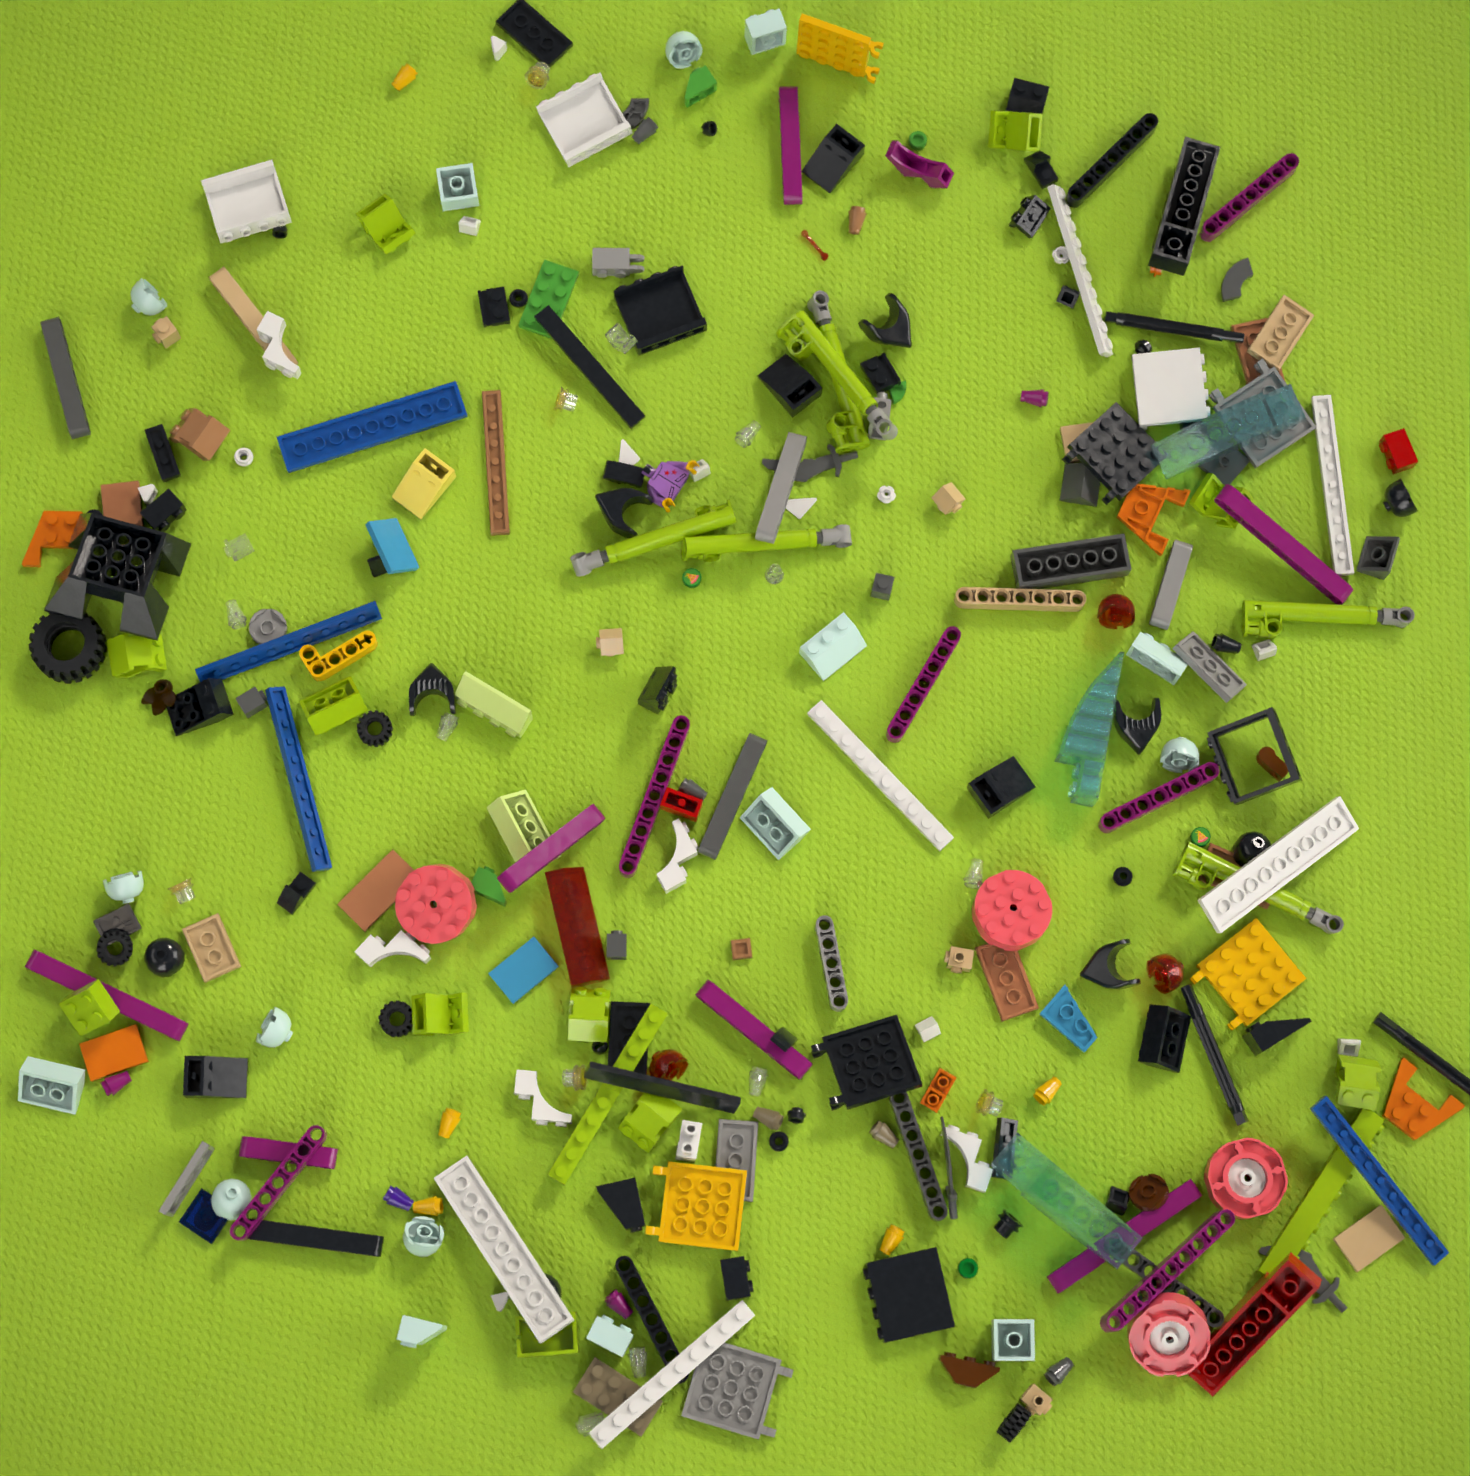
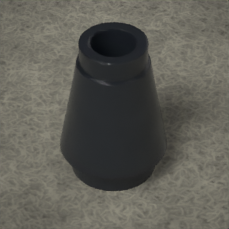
(1223, 643)

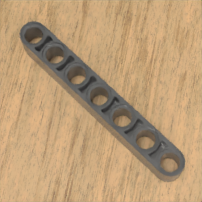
(65, 378)
(732, 796)
(917, 1165)
(1142, 1262)

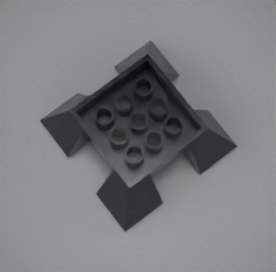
(131, 584)

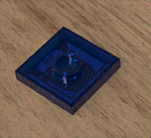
(202, 1218)

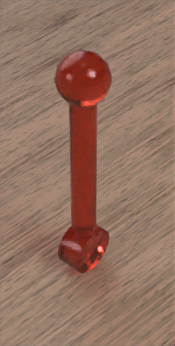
(824, 256)

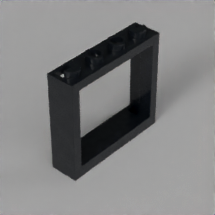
(1220, 759)

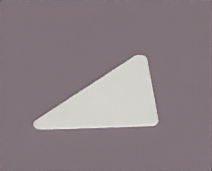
(627, 455)
(800, 506)

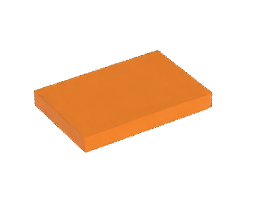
(113, 1052)

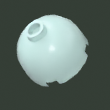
(683, 49)
(146, 298)
(1179, 755)
(124, 886)
(275, 1029)
(230, 1198)
(422, 1236)

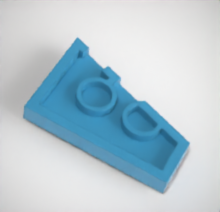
(1067, 1018)

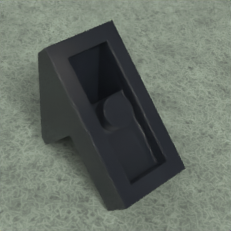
(1041, 169)
(295, 893)

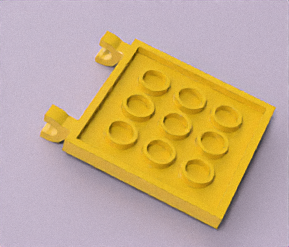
(837, 47)
(1249, 973)
(701, 1206)

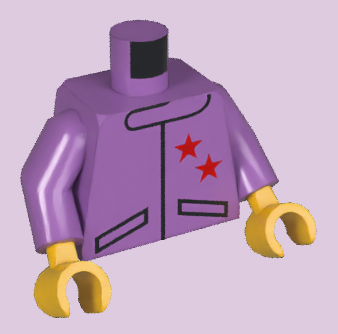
(668, 481)

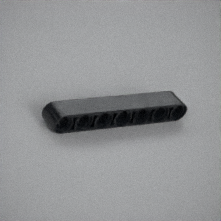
(1115, 153)
(318, 1238)
(641, 1290)

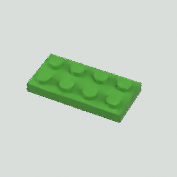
(551, 288)

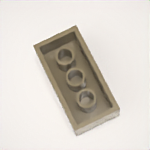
(609, 1389)

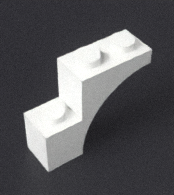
(271, 331)
(672, 875)
(402, 944)
(526, 1087)
(977, 1173)

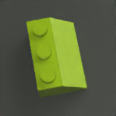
(333, 706)

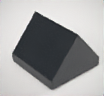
(1068, 296)

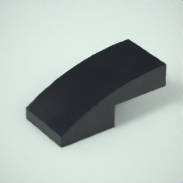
(623, 473)
(783, 1039)

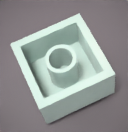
(765, 31)
(457, 187)
(610, 1336)
(1013, 1340)

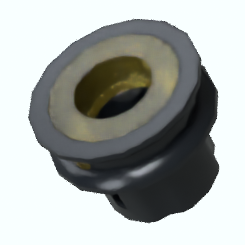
(1007, 1224)

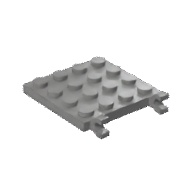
(1269, 381)
(734, 1390)

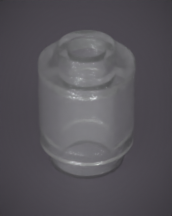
(588, 1422)

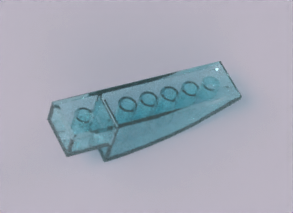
(1228, 430)
(1088, 734)
(1065, 1201)

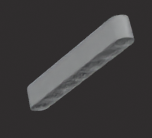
(781, 488)

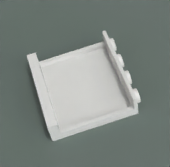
(583, 119)
(246, 201)
(1170, 387)

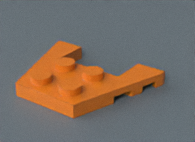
(1142, 509)
(52, 532)
(1411, 1111)

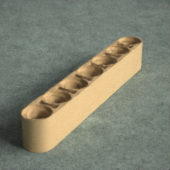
(242, 307)
(1028, 594)

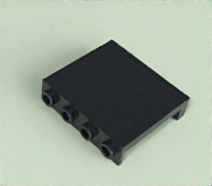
(659, 310)
(908, 1295)

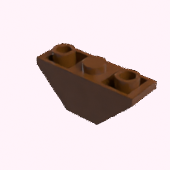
(967, 1371)

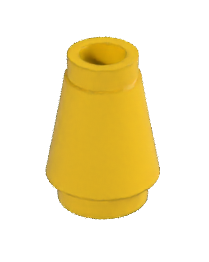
(404, 77)
(1046, 1092)
(449, 1121)
(429, 1206)
(891, 1239)

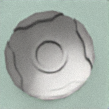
(267, 625)

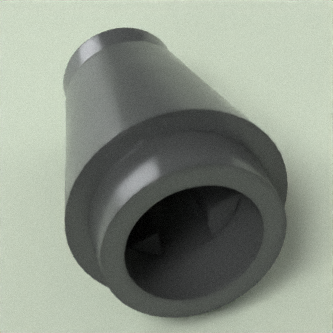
(644, 130)
(691, 788)
(1058, 1371)

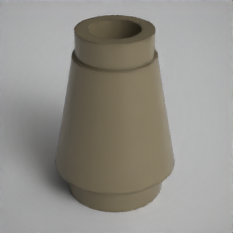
(768, 1117)
(883, 1134)

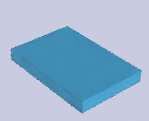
(392, 546)
(523, 970)

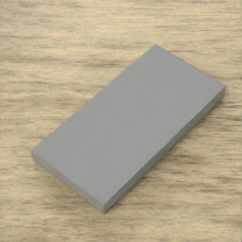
(1209, 666)
(738, 1149)
(186, 1179)

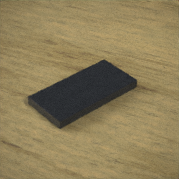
(534, 33)
(623, 1021)

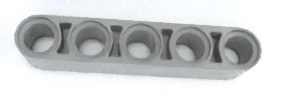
(1171, 584)
(830, 973)

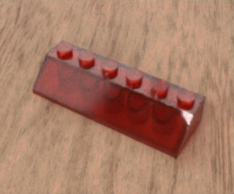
(577, 926)

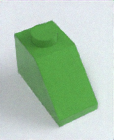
(699, 86)
(487, 885)

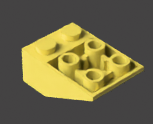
(424, 483)

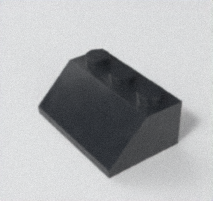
(1164, 1038)

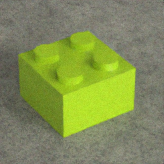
(89, 1007)

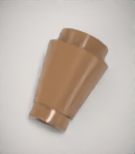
(856, 219)

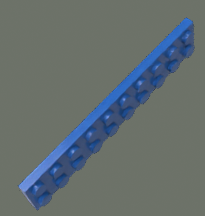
(372, 427)

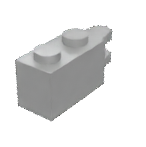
(615, 262)

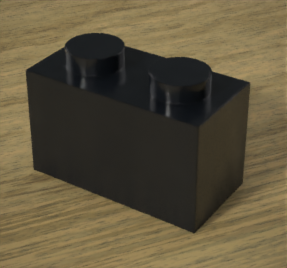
(163, 511)
(735, 1278)

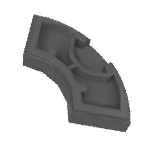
(636, 111)
(1234, 279)

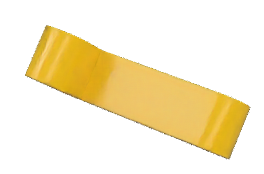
(340, 652)

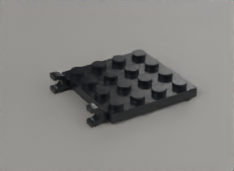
(1115, 452)
(869, 1062)

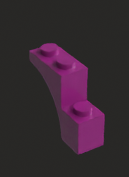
(912, 165)

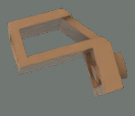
(199, 433)

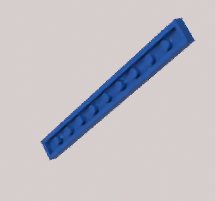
(290, 643)
(298, 779)
(1379, 1180)

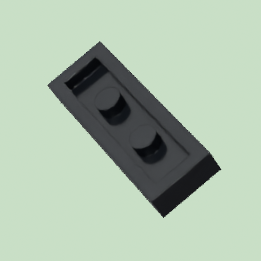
(162, 453)
(1005, 1131)

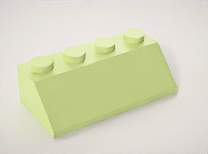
(493, 705)
(518, 823)

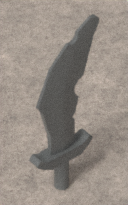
(809, 468)
(950, 1191)
(1326, 1289)

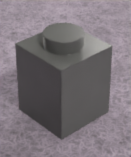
(882, 586)
(252, 702)
(616, 945)

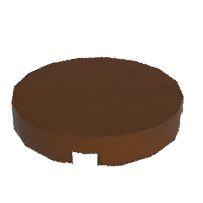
(1148, 1192)

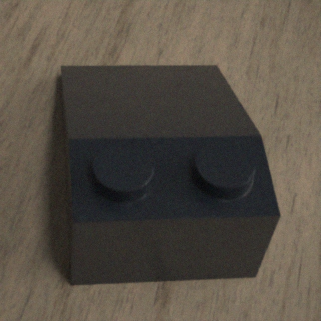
(1027, 97)
(1265, 1035)

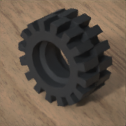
(374, 739)
(108, 958)
(385, 1013)
(1014, 1422)

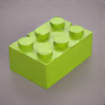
(560, 1343)

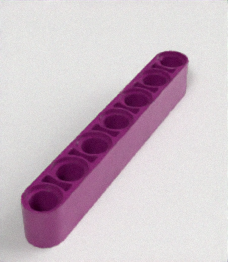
(790, 145)
(1253, 190)
(927, 676)
(1165, 791)
(551, 848)
(752, 1028)
(269, 1188)

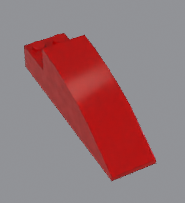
(1255, 1321)

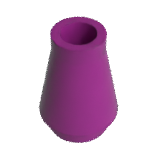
(1035, 397)
(115, 1083)
(618, 1303)

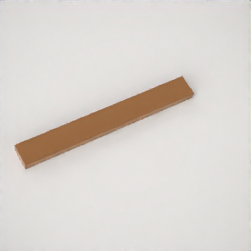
(495, 463)

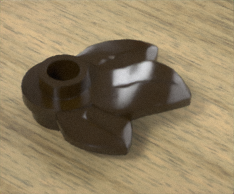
(160, 696)

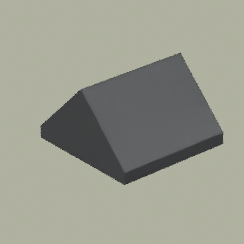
(1079, 485)
(1378, 556)

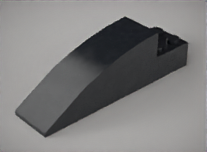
(1184, 206)

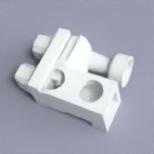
(688, 1141)

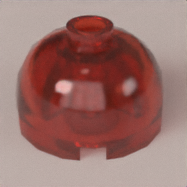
(1116, 611)
(1166, 971)
(668, 1064)

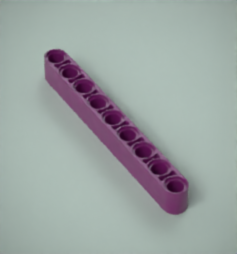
(1283, 544)
(657, 787)
(127, 1004)
(1141, 1224)
(1159, 1273)

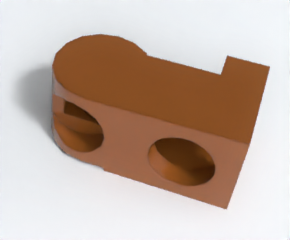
(1271, 763)

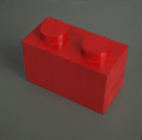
(1398, 451)
(681, 804)

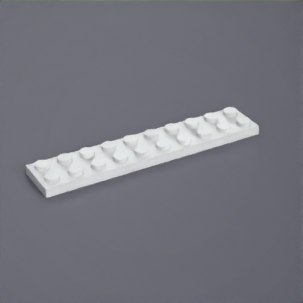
(1278, 864)
(504, 1249)

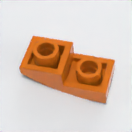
(938, 1090)

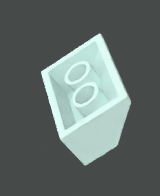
(833, 646)
(1157, 658)
(775, 823)
(50, 1085)
(418, 1331)

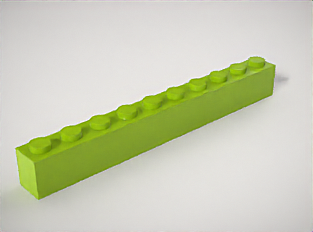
(606, 1096)
(1320, 1195)

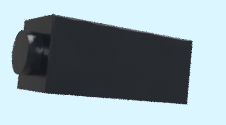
(624, 1202)

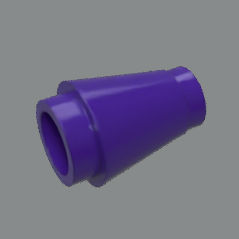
(398, 1198)

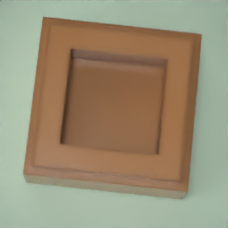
(741, 949)

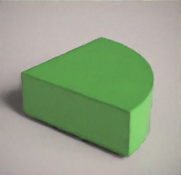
(898, 392)

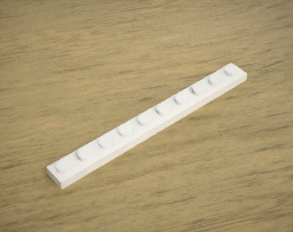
(1081, 274)
(1332, 485)
(880, 775)
(671, 1374)

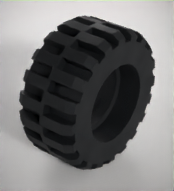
(74, 668)

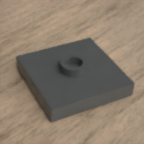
(1227, 466)

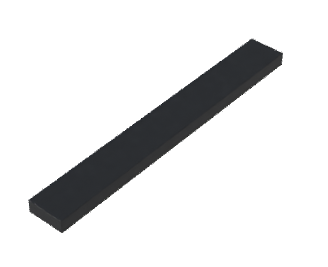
(589, 366)
(662, 1087)

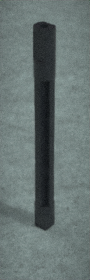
(1174, 327)
(1422, 1051)
(1214, 1055)

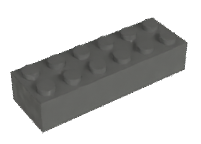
(1071, 562)

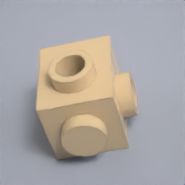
(165, 332)
(948, 499)
(610, 642)
(959, 959)
(1036, 1400)

